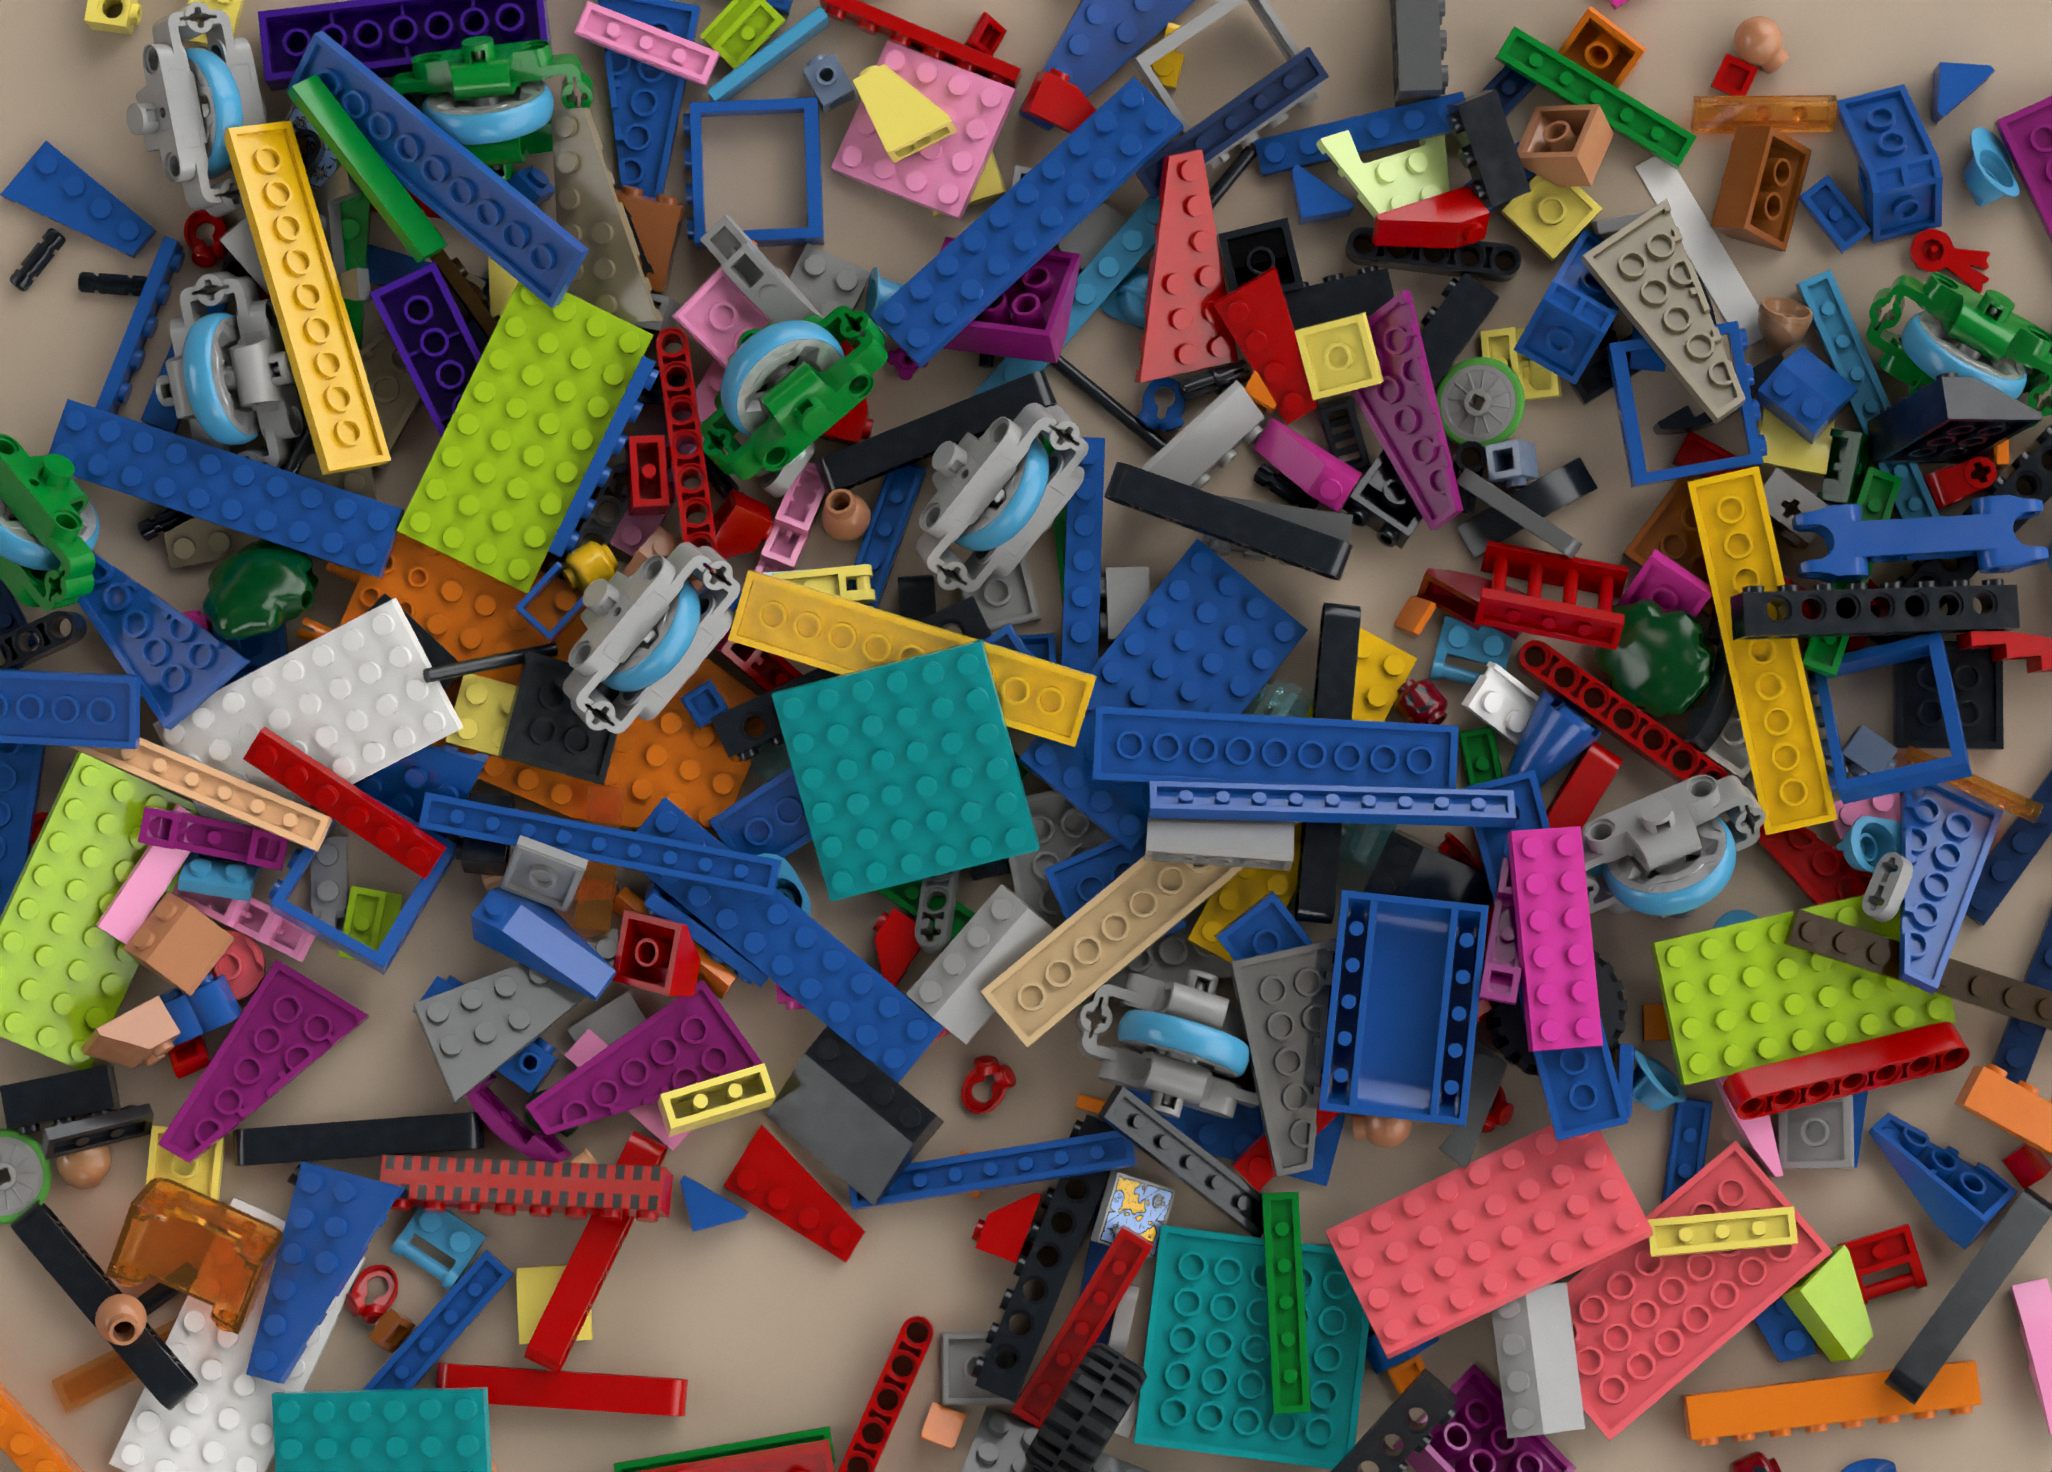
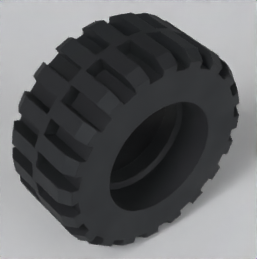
(1510, 1031)
(1086, 1412)

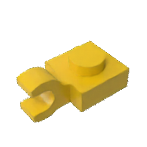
(1170, 65)

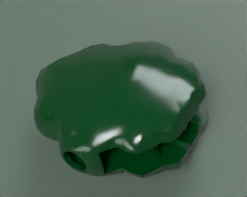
(259, 590)
(1658, 659)

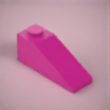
(1308, 465)

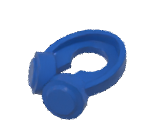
(1149, 410)

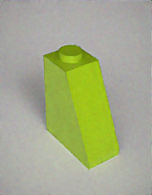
(1832, 1307)

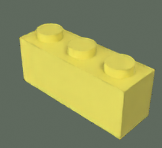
(716, 1100)

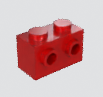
(647, 475)

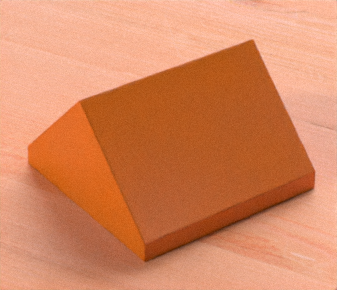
(1602, 48)

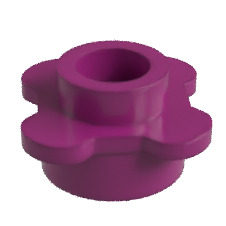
(905, 369)

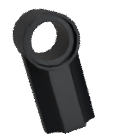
(1468, 500)

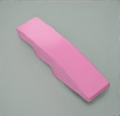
(793, 522)
(254, 920)
(1757, 1135)
(2034, 1311)

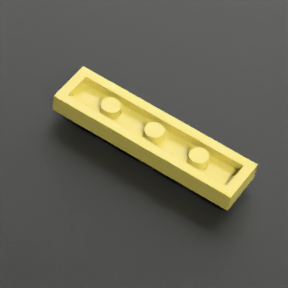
(1723, 1231)

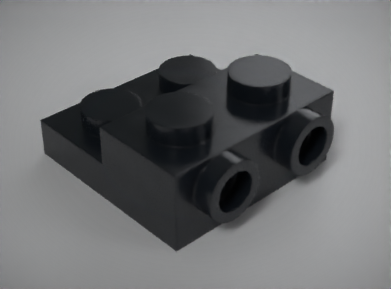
(1384, 504)

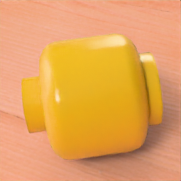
(589, 564)

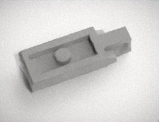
(330, 880)

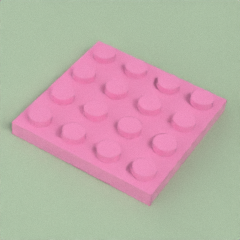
(948, 170)

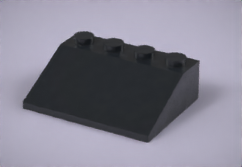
(1947, 422)
(1423, 871)
(853, 1116)

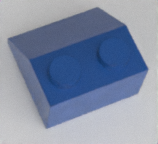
(1805, 394)

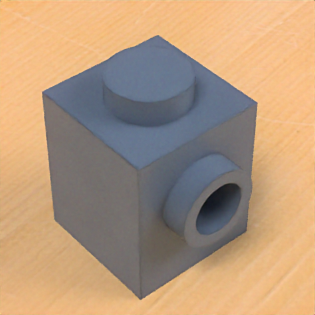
(828, 81)
(1512, 463)
(1868, 752)

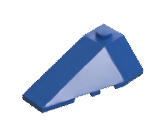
(540, 941)
(1951, 1191)

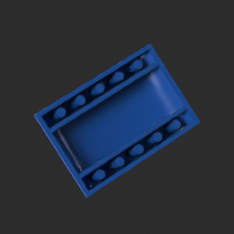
(1403, 1007)

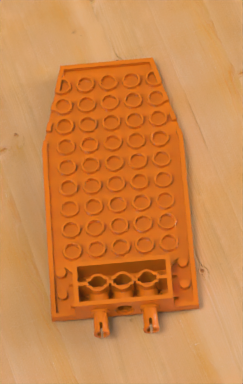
(478, 618)

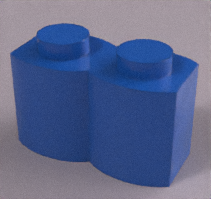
(204, 1010)

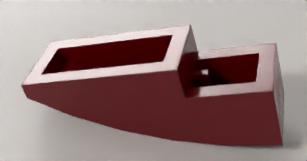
(1458, 595)

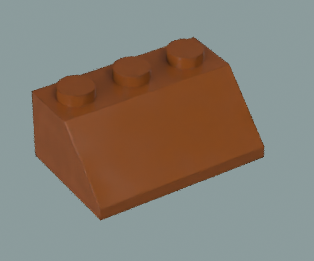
(1761, 187)

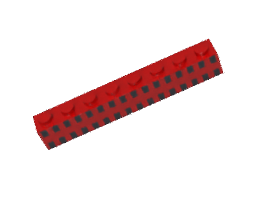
(530, 1187)

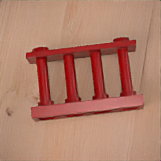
(1547, 617)

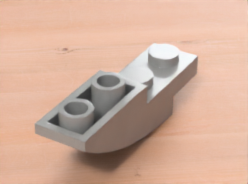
(755, 274)

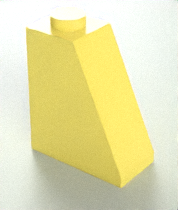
(901, 113)

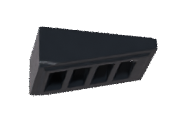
(1351, 417)

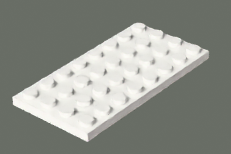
(342, 699)
(229, 1413)

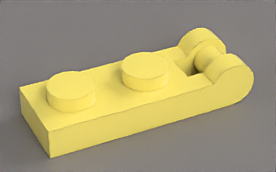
(834, 581)

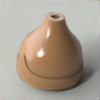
(1783, 322)

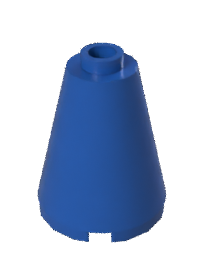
(1551, 738)

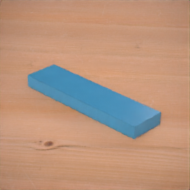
(769, 56)

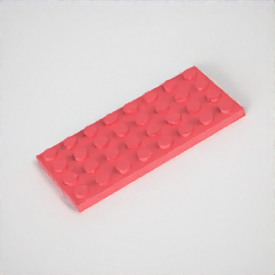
(1486, 1235)
(1657, 1319)

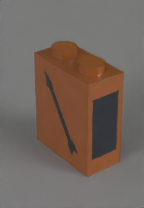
(656, 231)

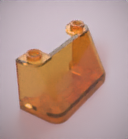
(196, 1249)

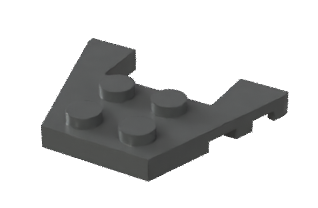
(327, 197)
(1486, 1078)

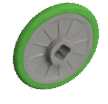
(1500, 411)
(28, 1172)

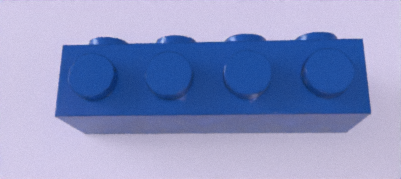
(529, 1066)

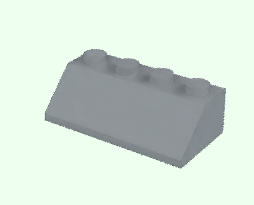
(1209, 439)
(1221, 842)
(978, 955)
(1538, 1363)

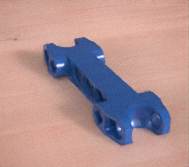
(1857, 542)

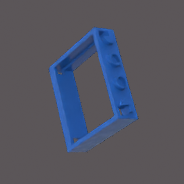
(694, 161)
(1629, 422)
(1905, 777)
(383, 957)

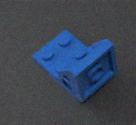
(1896, 163)
(1569, 317)

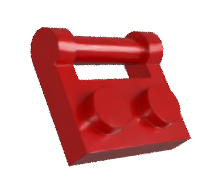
(1884, 1251)

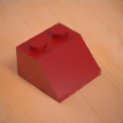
(656, 955)

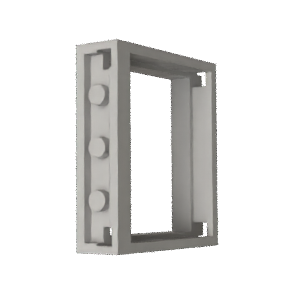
(1195, 25)

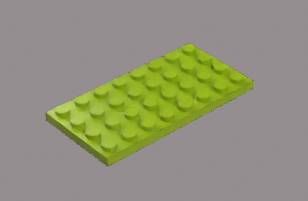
(524, 435)
(55, 963)
(1752, 1001)

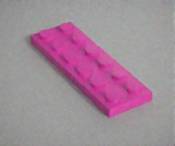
(1554, 938)

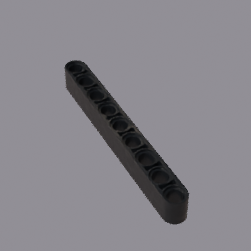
(1331, 700)

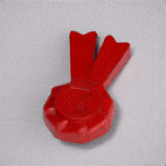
(1934, 251)

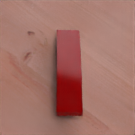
(2012, 646)

